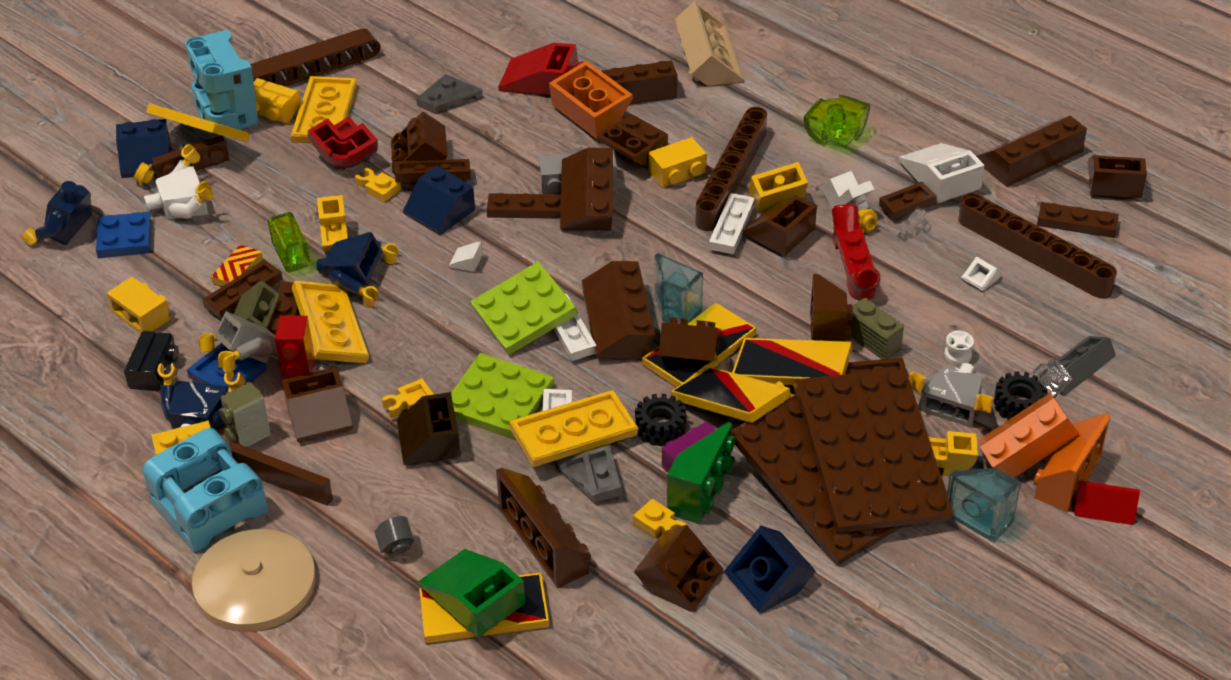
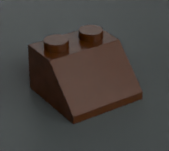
(829, 311)

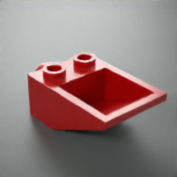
(539, 67)

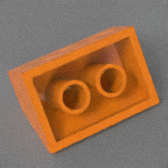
(590, 98)
(1028, 437)
(1071, 463)

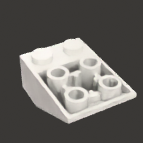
(945, 170)

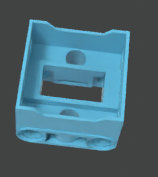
(214, 89)
(214, 503)

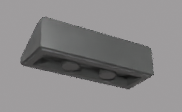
(1086, 359)

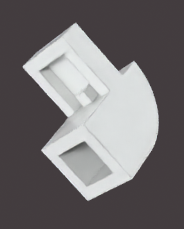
(845, 190)

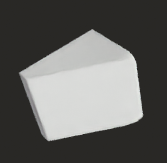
(467, 257)
(981, 274)

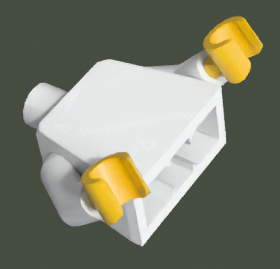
(180, 191)

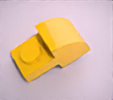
(332, 220)
(955, 452)

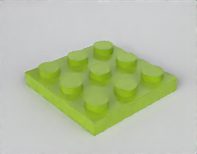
(523, 308)
(498, 392)

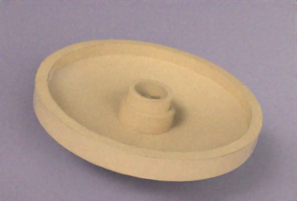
(254, 580)

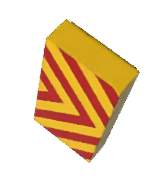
(237, 263)

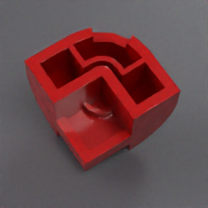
(343, 143)

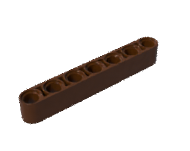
(316, 58)
(731, 167)
(1037, 245)

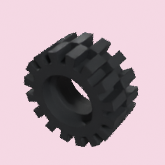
(1017, 385)
(664, 408)

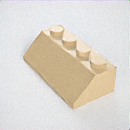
(707, 47)

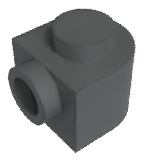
(394, 535)

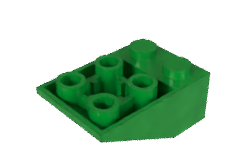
(700, 475)
(475, 590)

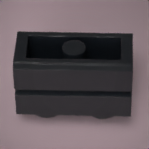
(147, 355)

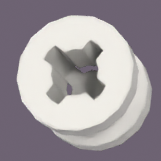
(958, 347)

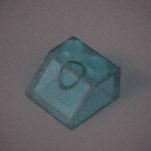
(677, 289)
(984, 500)

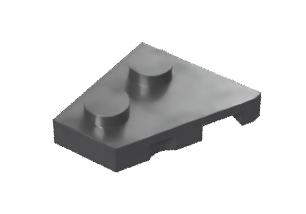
(447, 94)
(593, 473)

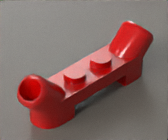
(857, 262)

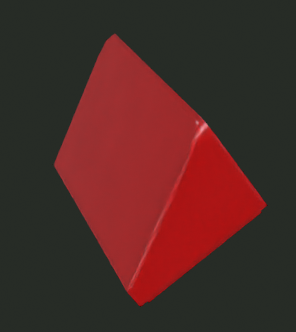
(1106, 502)

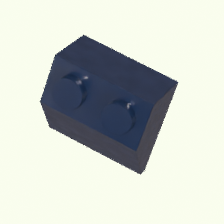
(140, 143)
(440, 200)
(769, 569)

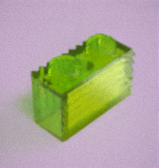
(289, 242)

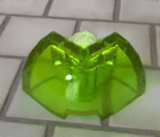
(837, 120)

